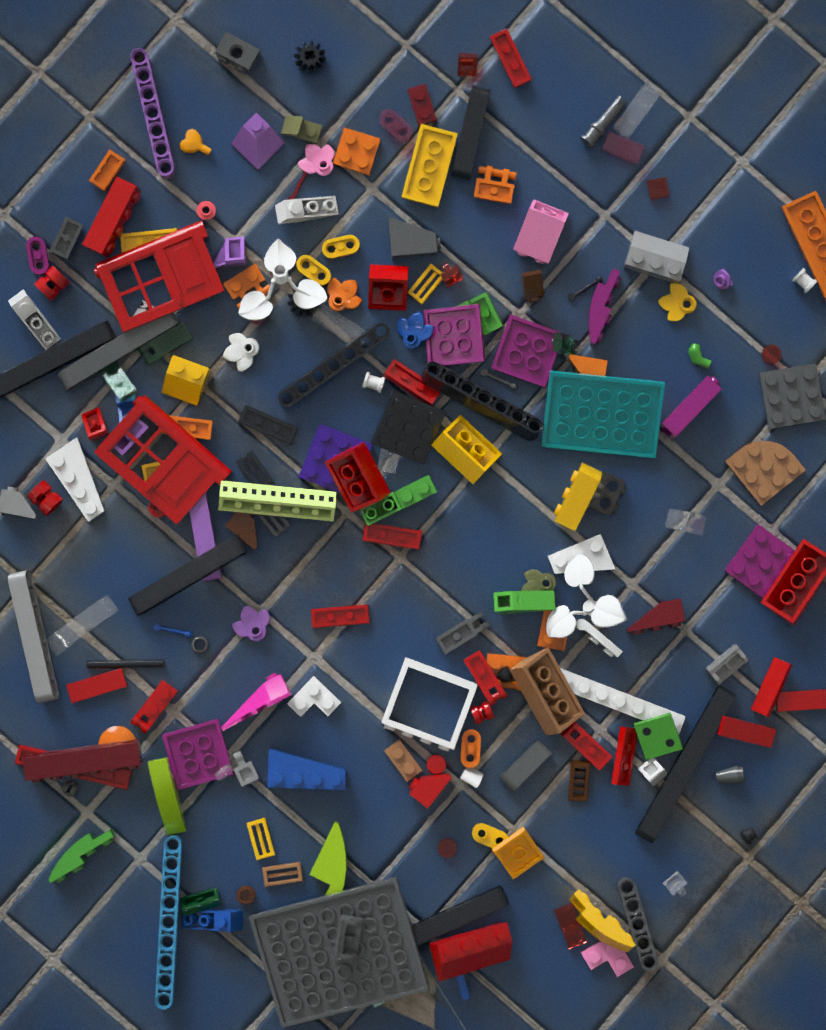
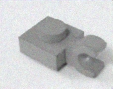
(245, 771)

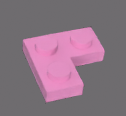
(601, 952)

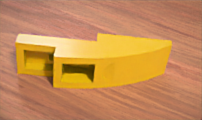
(605, 930)

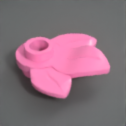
(317, 157)

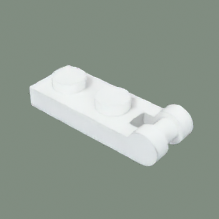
(597, 637)

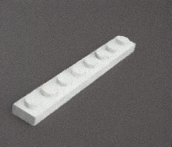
(618, 700)

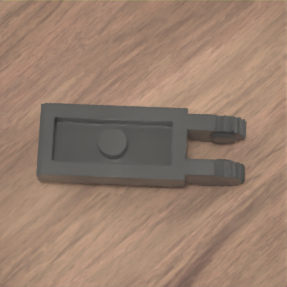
(460, 634)

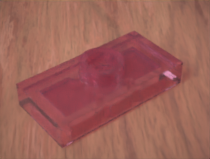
(623, 147)

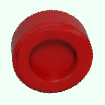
(436, 764)

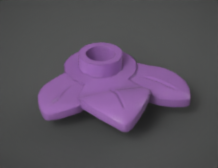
(250, 621)

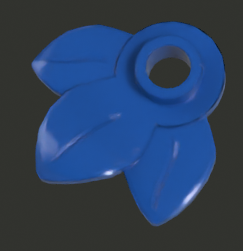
(414, 327)

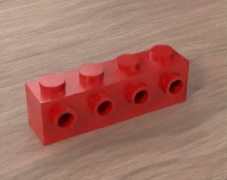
(112, 217)

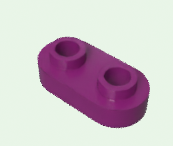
(39, 256)

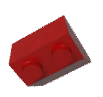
(387, 287)
(428, 787)

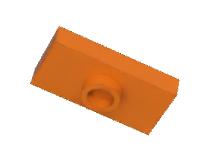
(107, 170)

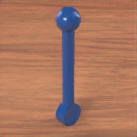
(157, 627)

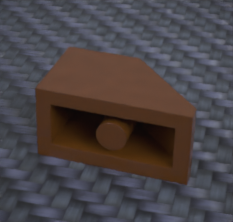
(532, 286)
(244, 526)

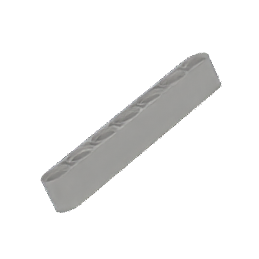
(33, 636)

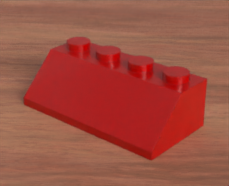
(797, 583)
(471, 950)

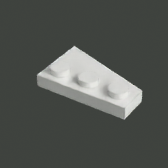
(592, 548)

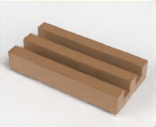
(282, 866)

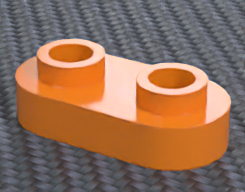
(470, 748)

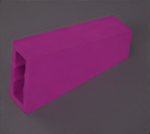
(690, 407)

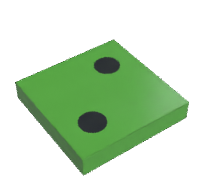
(658, 736)

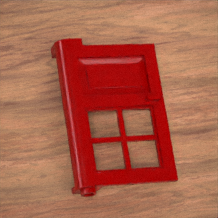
(183, 267)
(180, 477)

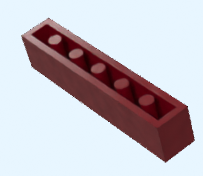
(82, 760)

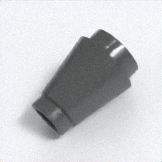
(731, 775)

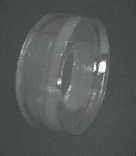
(223, 772)

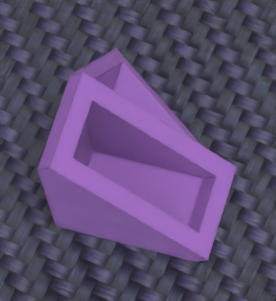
(231, 254)

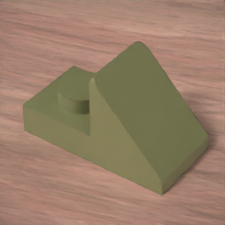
(301, 129)

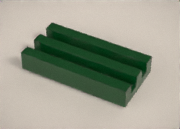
(200, 901)

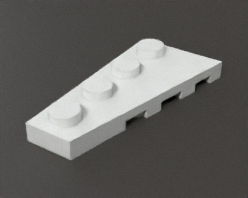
(73, 472)

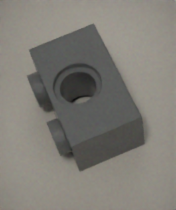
(229, 45)

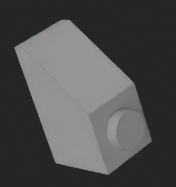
(16, 503)

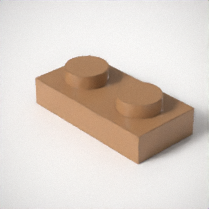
(403, 760)

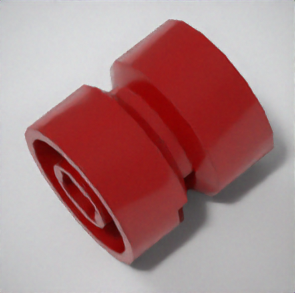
(57, 278)
(47, 504)

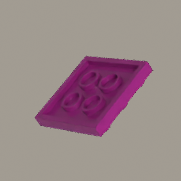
(455, 335)
(525, 351)
(759, 561)
(196, 753)

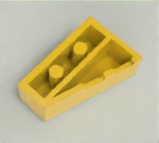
(577, 496)

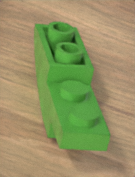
(399, 500)
(74, 858)

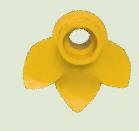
(674, 302)

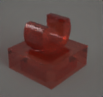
(451, 274)

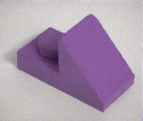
(126, 442)

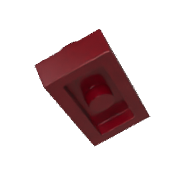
(421, 105)

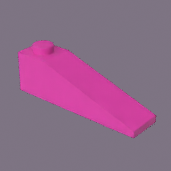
(266, 695)

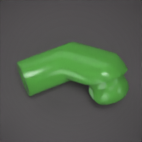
(696, 356)

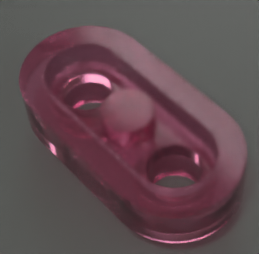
(396, 125)

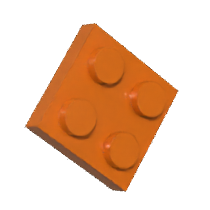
(356, 151)

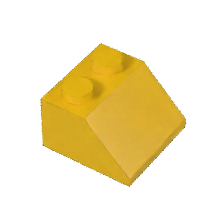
(185, 380)

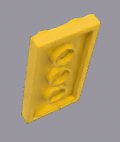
(429, 165)

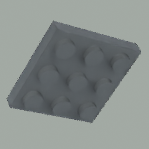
(792, 396)

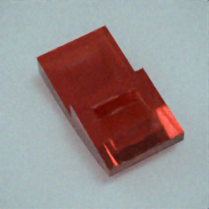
(570, 926)

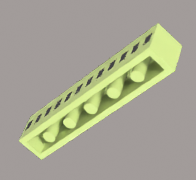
(277, 501)

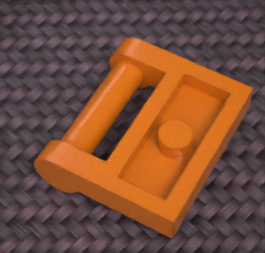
(499, 661)

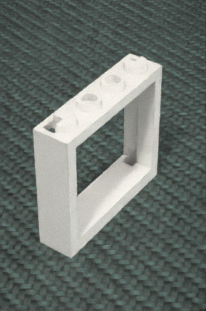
(425, 737)

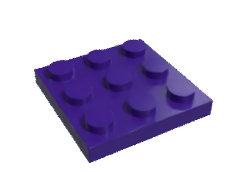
(324, 446)

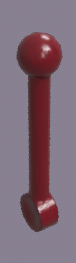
(298, 186)

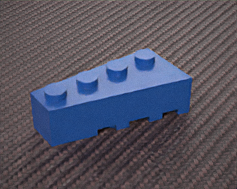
(294, 771)

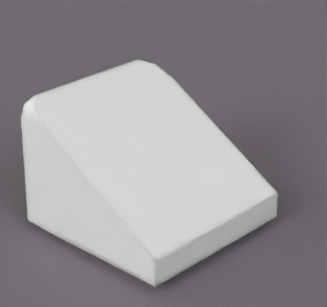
(652, 771)
(471, 776)

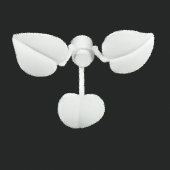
(279, 261)
(604, 612)

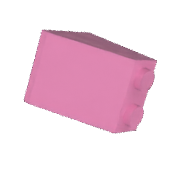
(540, 232)

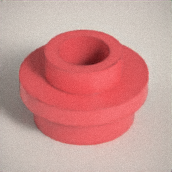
(208, 216)

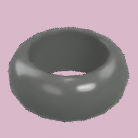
(206, 644)

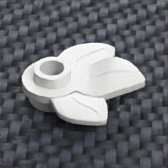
(238, 351)

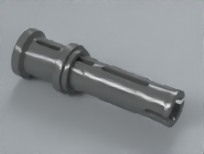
(598, 128)

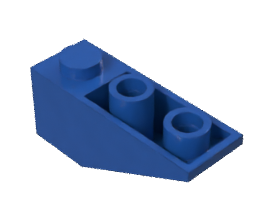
(214, 920)

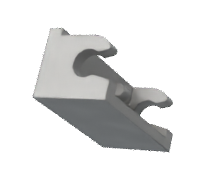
(726, 664)

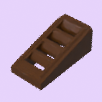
(578, 764)

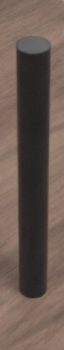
(125, 663)

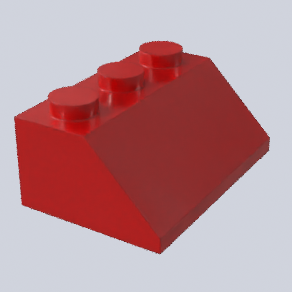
(357, 477)

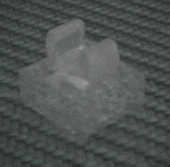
(676, 884)

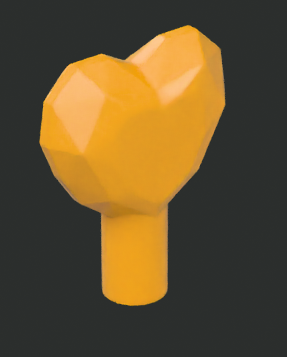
(193, 143)

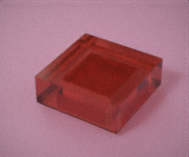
(657, 188)

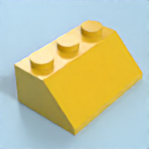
(466, 449)

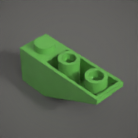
(523, 601)

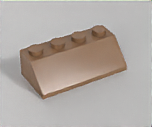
(547, 692)

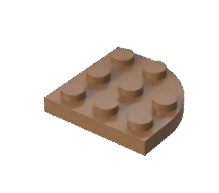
(764, 468)

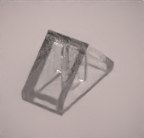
(686, 521)

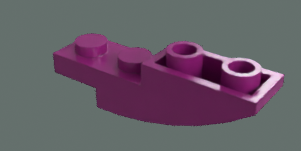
(598, 313)

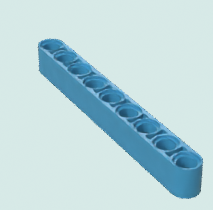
(170, 931)

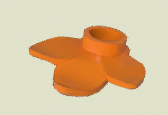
(343, 292)

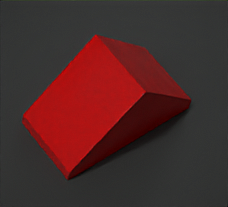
(95, 424)

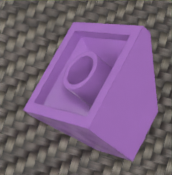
(257, 141)

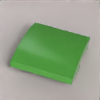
(490, 317)

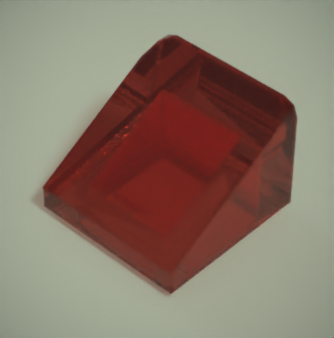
(467, 64)

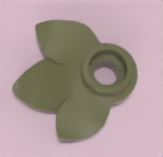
(535, 581)

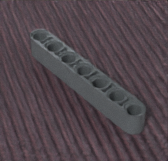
(114, 351)

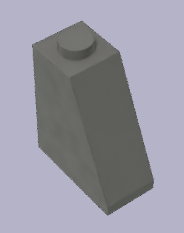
(411, 240)

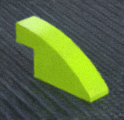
(167, 796)
(332, 862)

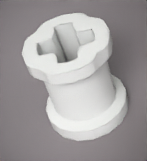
(804, 280)
(373, 382)

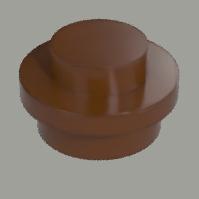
(246, 895)

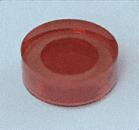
(771, 354)
(447, 847)

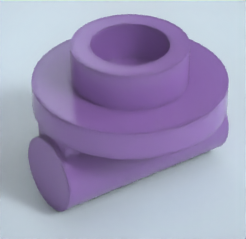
(722, 279)

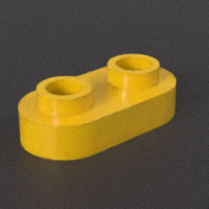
(340, 246)
(314, 270)
(490, 836)

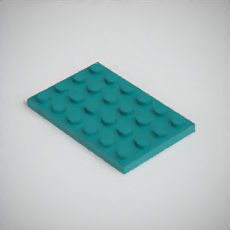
(602, 414)

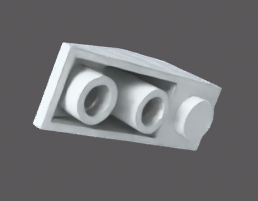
(306, 209)
(34, 319)

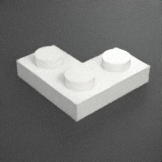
(314, 693)

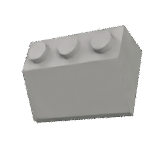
(656, 257)

